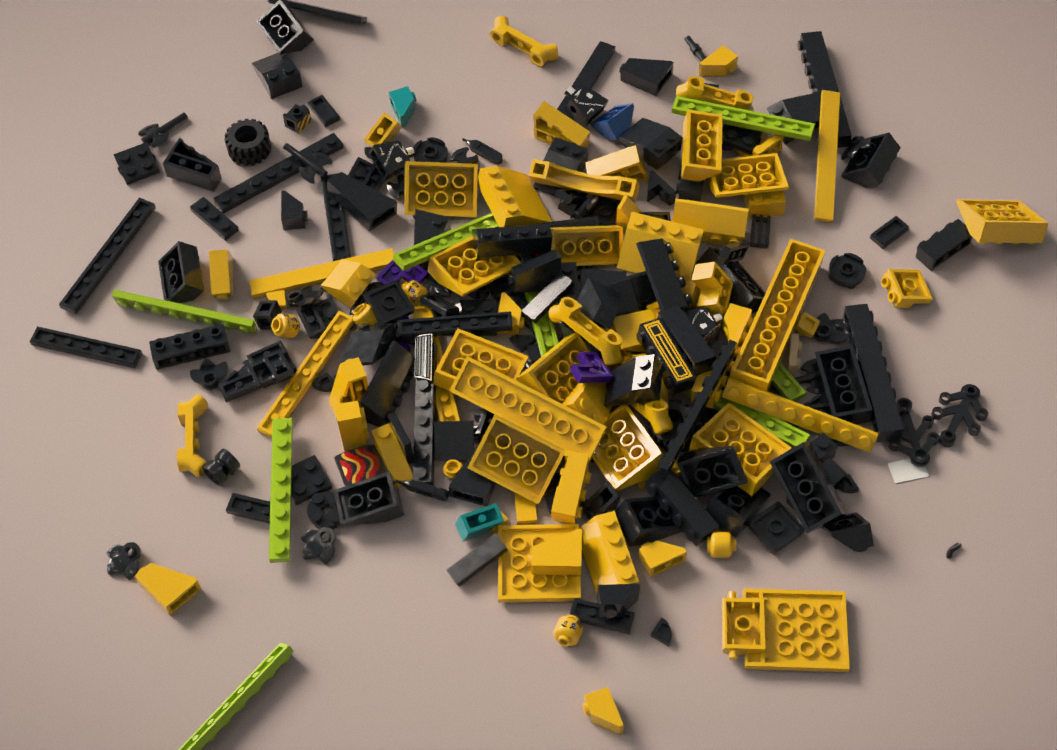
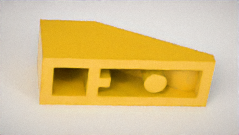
(391, 453)

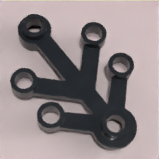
(960, 411)
(914, 436)

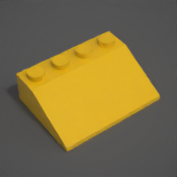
(748, 176)
(441, 188)
(511, 197)
(1002, 221)
(683, 238)
(464, 272)
(484, 351)
(552, 371)
(752, 443)
(626, 450)
(516, 459)

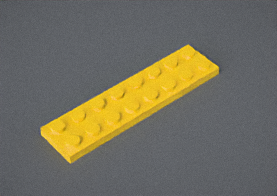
(527, 408)

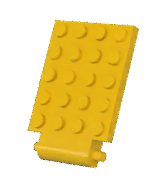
(787, 629)

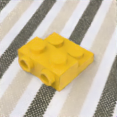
(906, 287)

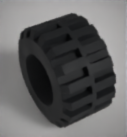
(244, 132)
(676, 412)

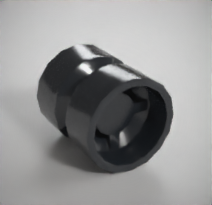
(218, 469)

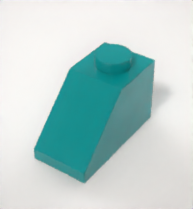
(403, 104)
(478, 522)

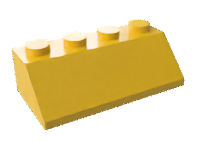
(701, 145)
(720, 222)
(588, 244)
(607, 552)

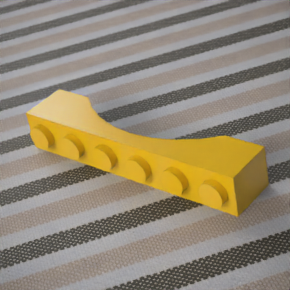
(606, 186)
(735, 325)

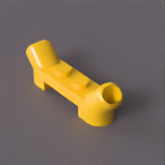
(539, 53)
(697, 90)
(606, 342)
(657, 414)
(187, 457)

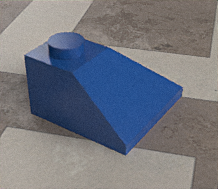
(614, 122)

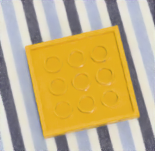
(515, 576)

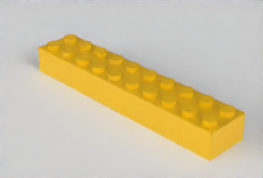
(777, 315)

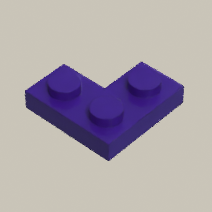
(394, 272)
(591, 369)

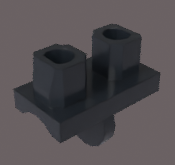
(484, 418)

